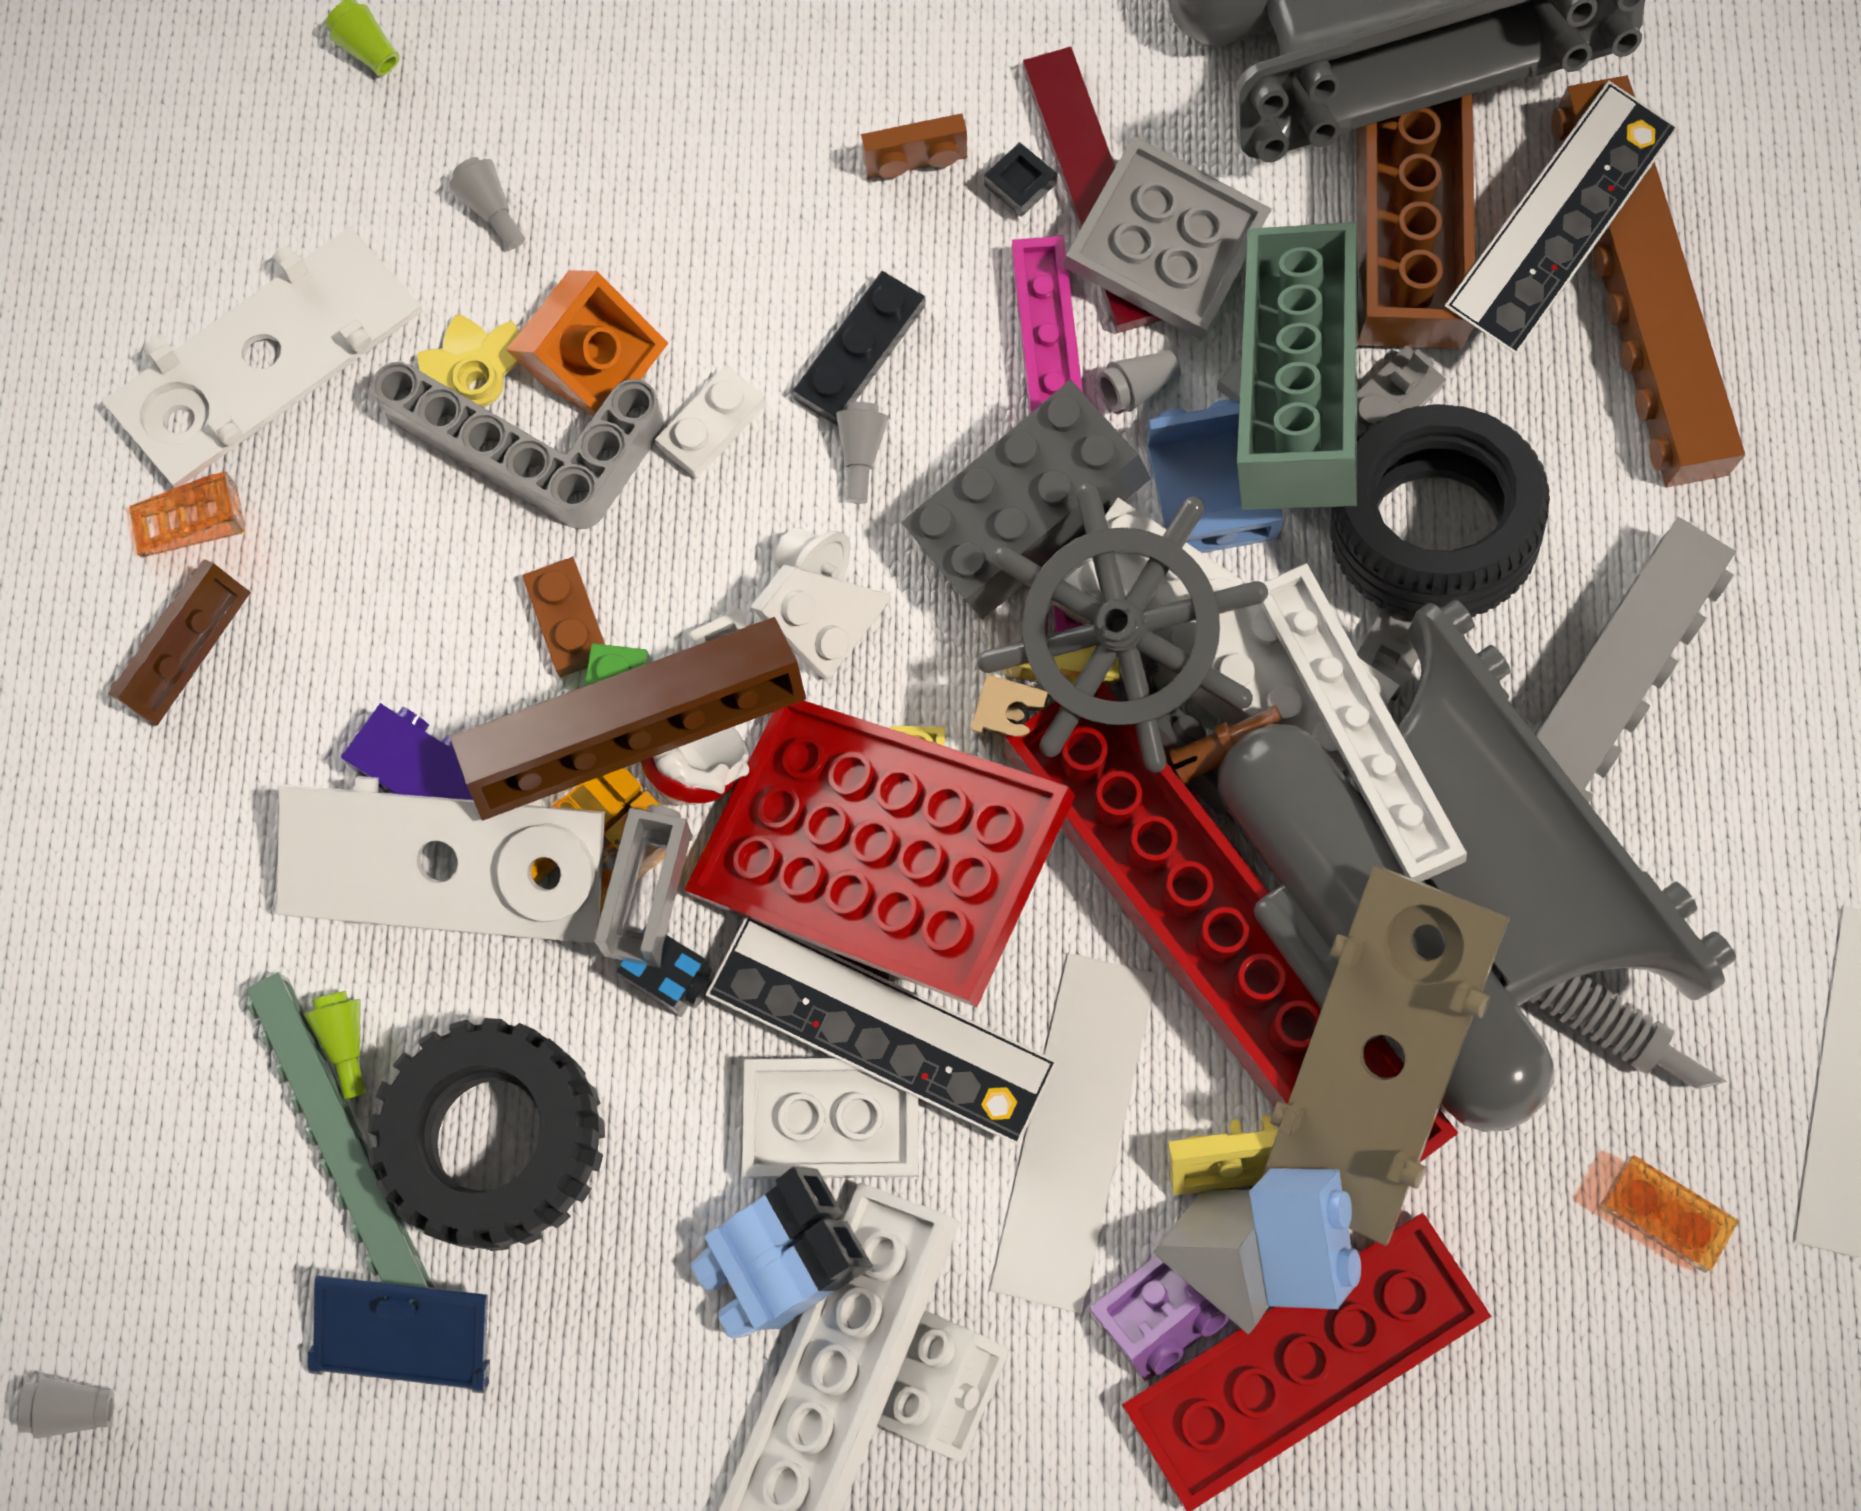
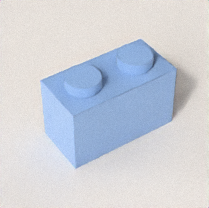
(1304, 1238)

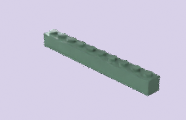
(335, 1132)

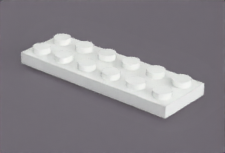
(843, 1363)

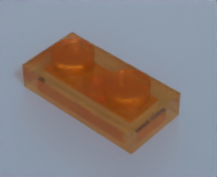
(1669, 1214)

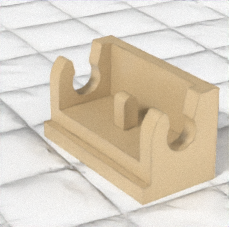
(998, 705)

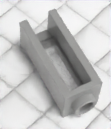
(643, 885)

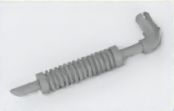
(1622, 1030)

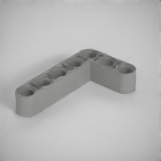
(519, 450)

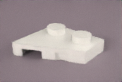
(819, 615)

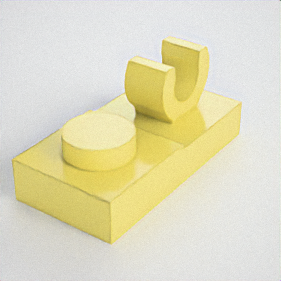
(1220, 1160)

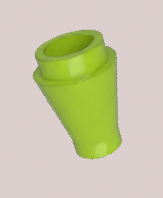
(360, 35)

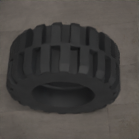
(424, 1093)

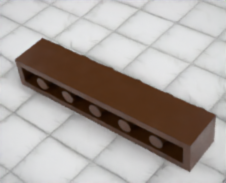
(628, 718)

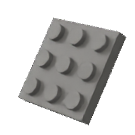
(1166, 237)

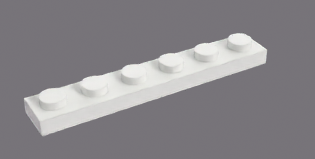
(1361, 726)

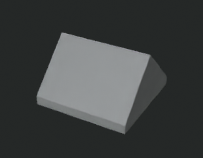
(1219, 1254)

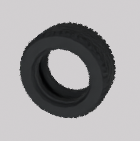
(1456, 446)

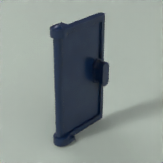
(393, 1339)

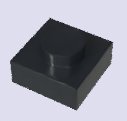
(1020, 179)

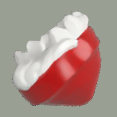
(700, 769)

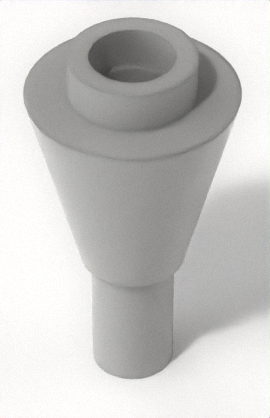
(480, 188)
(860, 434)

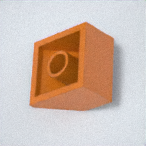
(586, 341)

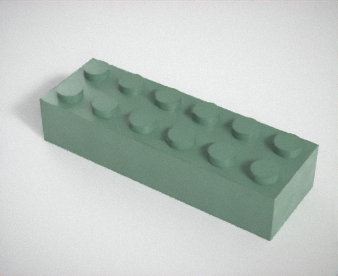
(1299, 368)

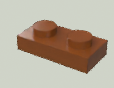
(914, 146)
(564, 614)

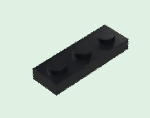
(859, 347)

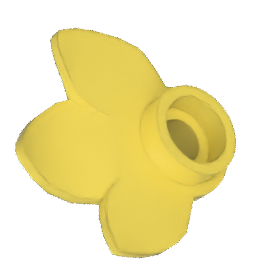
(471, 356)

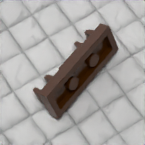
(179, 642)

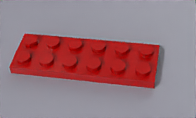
(1304, 1366)

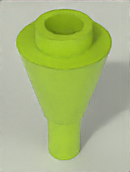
(338, 1030)

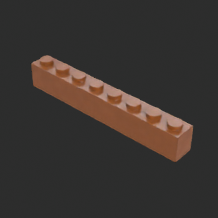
(1660, 324)

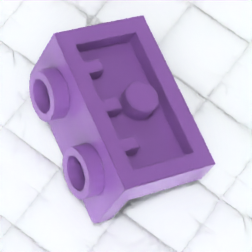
(1156, 1317)

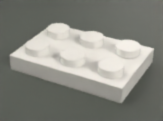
(827, 1120)

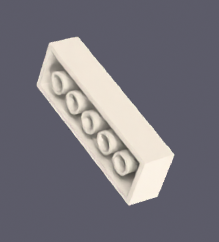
(1246, 647)

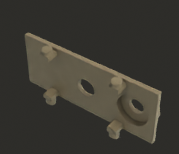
(1381, 986)

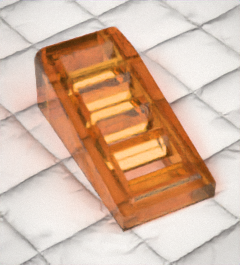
(222, 524)

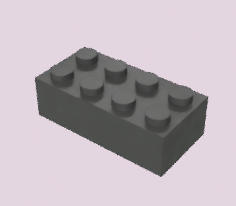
(1025, 496)

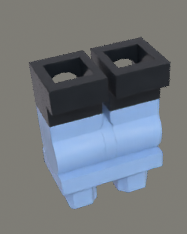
(781, 1254)

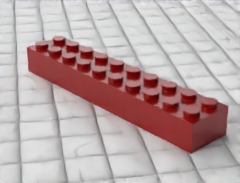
(1188, 899)

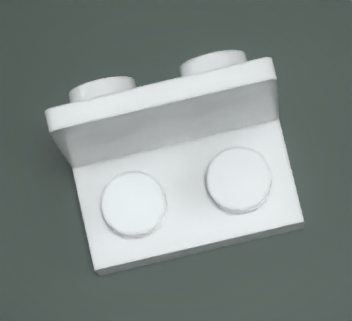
(943, 1386)

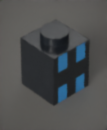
(678, 981)

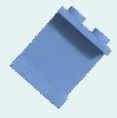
(1198, 458)

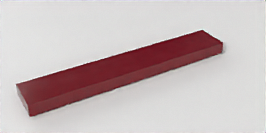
(1078, 151)

